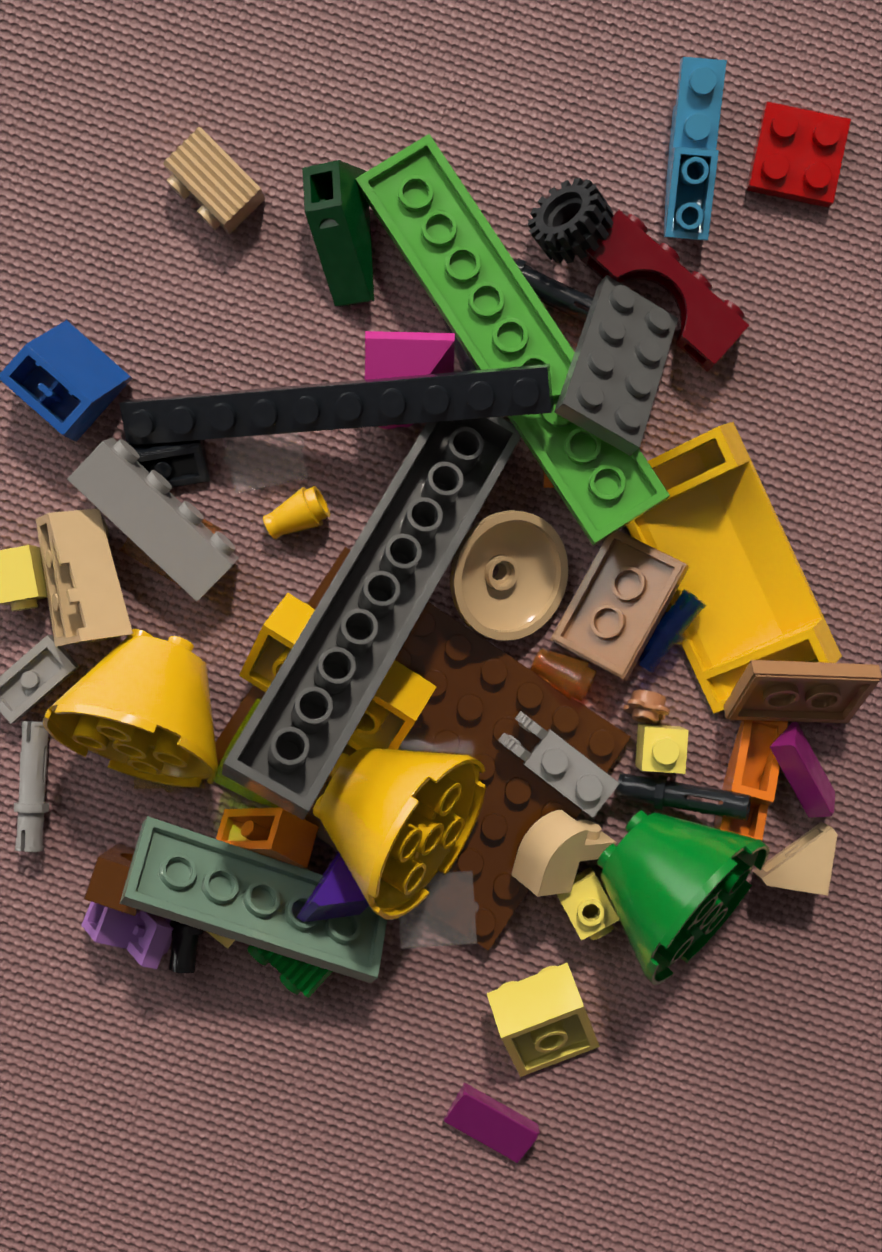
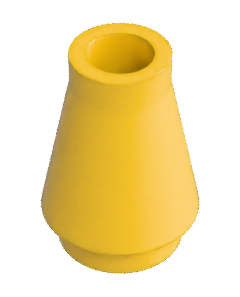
(299, 512)

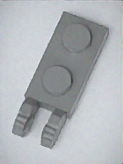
(563, 767)

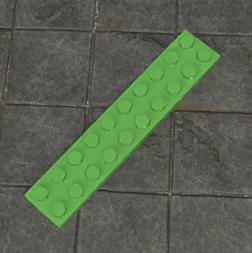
(503, 327)

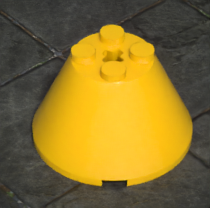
(143, 711)
(400, 820)

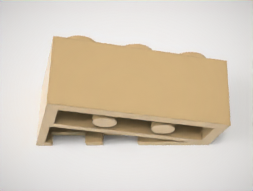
(81, 578)

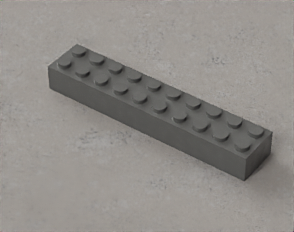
(368, 612)

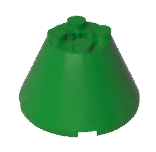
(676, 886)

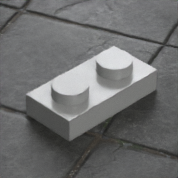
(34, 678)

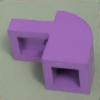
(143, 935)

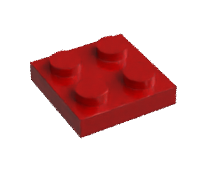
(798, 154)

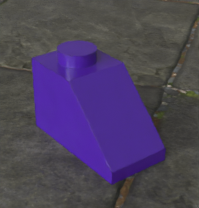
(334, 895)

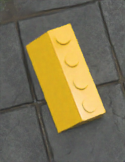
(391, 709)

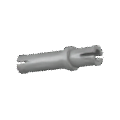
(32, 787)

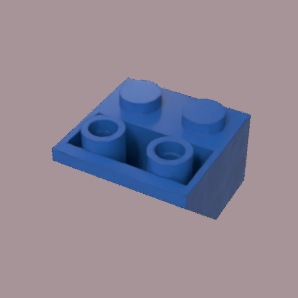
(65, 379)

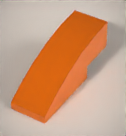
(752, 772)

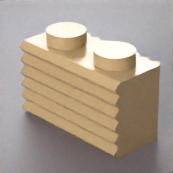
(214, 181)

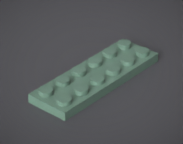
(246, 900)

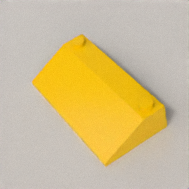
(736, 562)

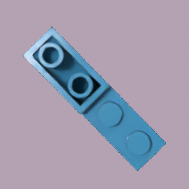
(693, 148)

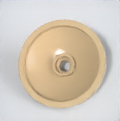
(528, 579)

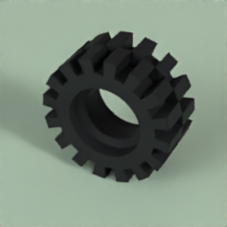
(571, 220)

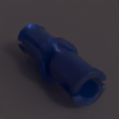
(671, 629)

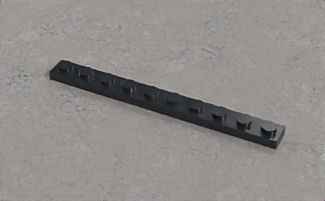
(339, 405)

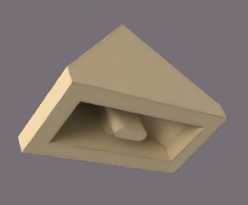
(804, 863)

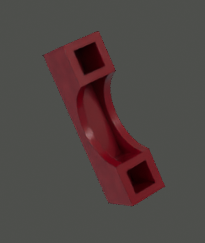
(706, 321)

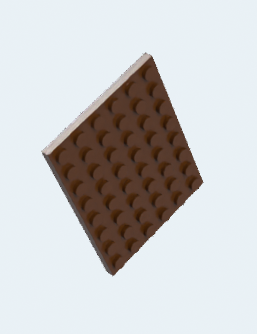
(466, 715)

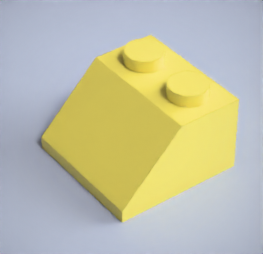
(542, 1019)

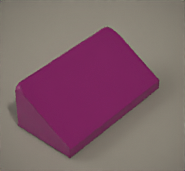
(804, 772)
(492, 1123)

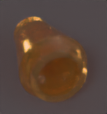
(564, 673)

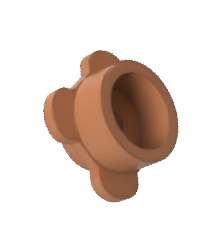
(647, 706)

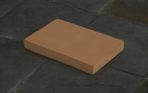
(619, 603)
(801, 691)

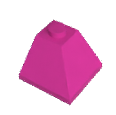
(407, 355)

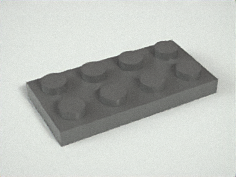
(617, 366)

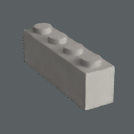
(154, 517)

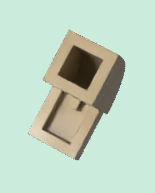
(553, 850)

